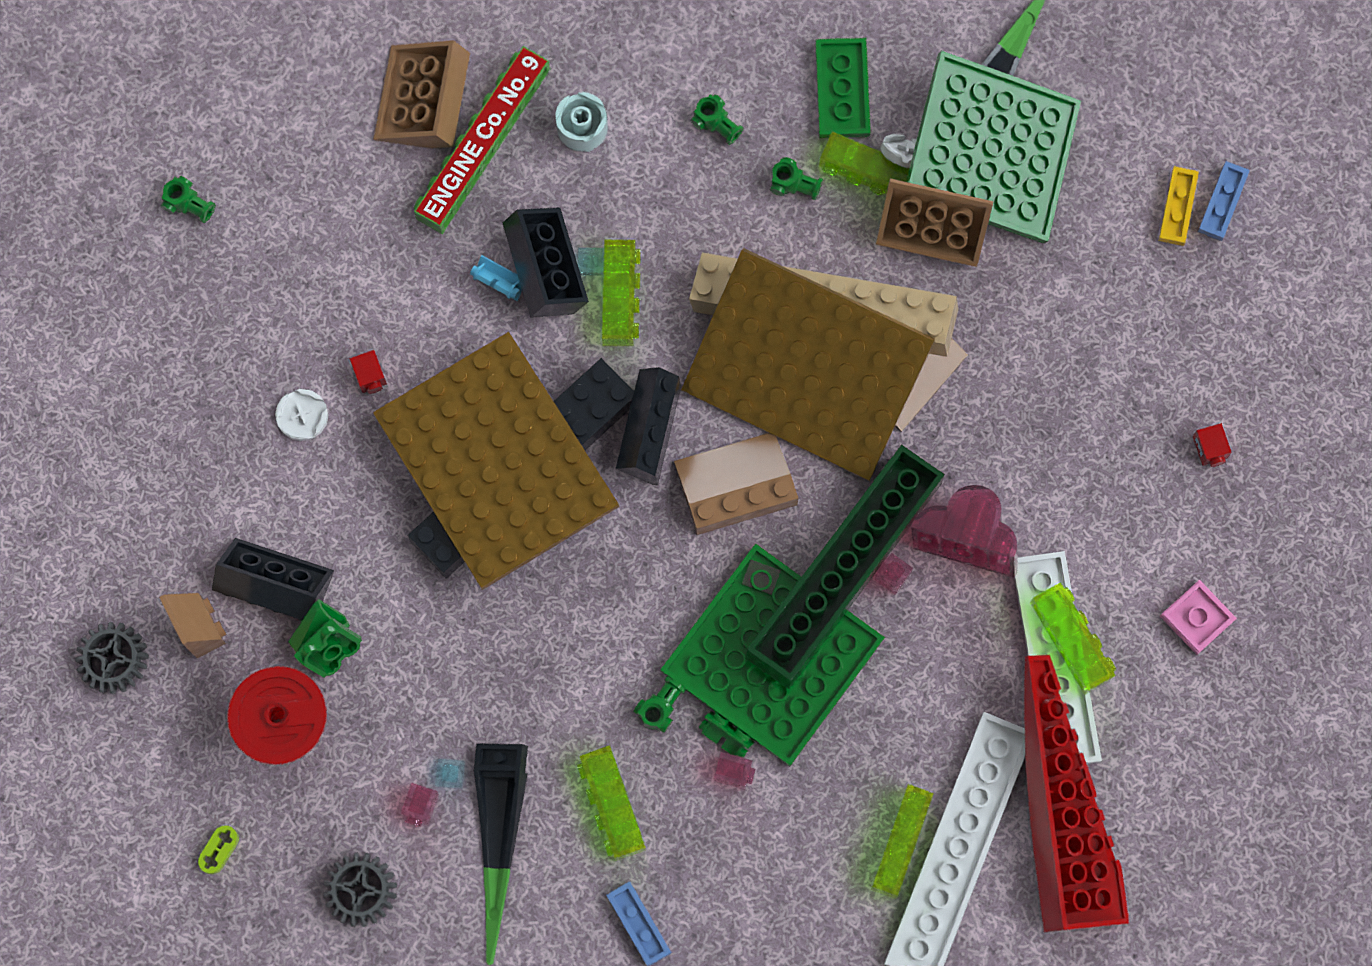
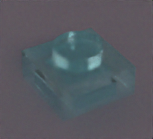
(591, 261)
(450, 773)

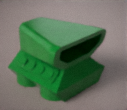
(324, 639)

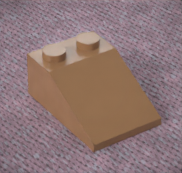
(194, 622)

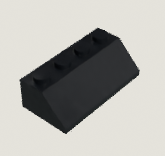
(649, 424)
(270, 579)

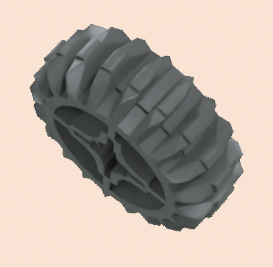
(109, 669)
(358, 902)

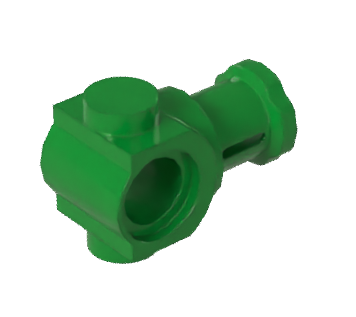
(718, 120)
(796, 182)
(187, 201)
(661, 704)

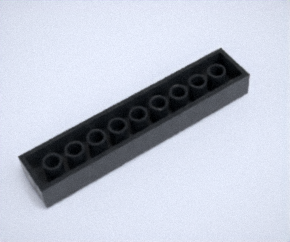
(589, 409)

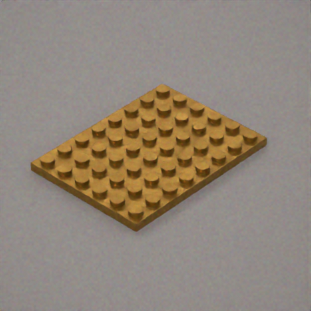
(807, 364)
(496, 460)

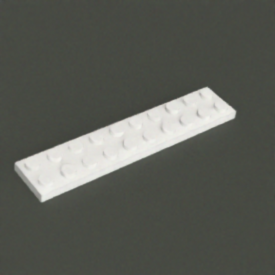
(960, 845)

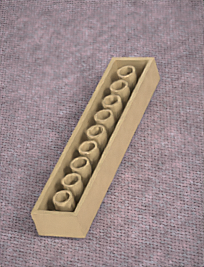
(919, 309)

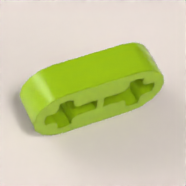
(224, 853)

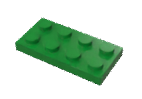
(842, 87)

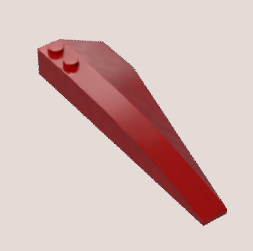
(1072, 853)

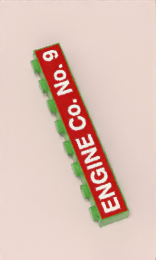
(481, 140)

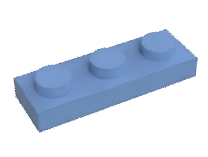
(1223, 201)
(638, 924)

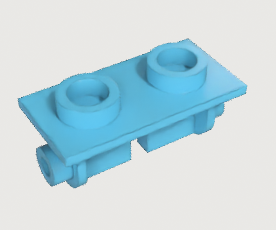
(497, 277)

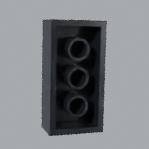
(545, 262)

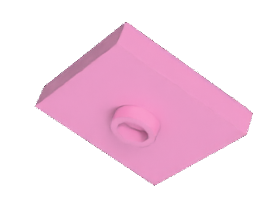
(1198, 617)

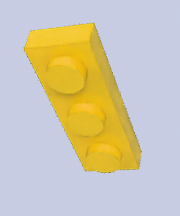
(1178, 206)

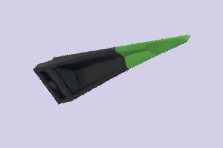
(1011, 47)
(500, 795)

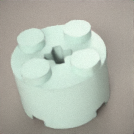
(581, 135)

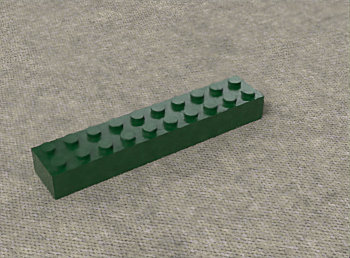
(844, 567)

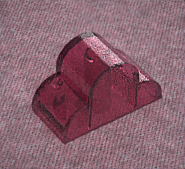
(968, 531)

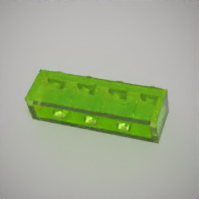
(860, 164)
(619, 292)
(1072, 638)
(612, 803)
(902, 841)

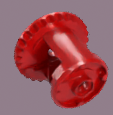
(277, 715)

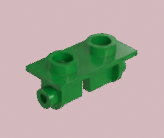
(719, 727)

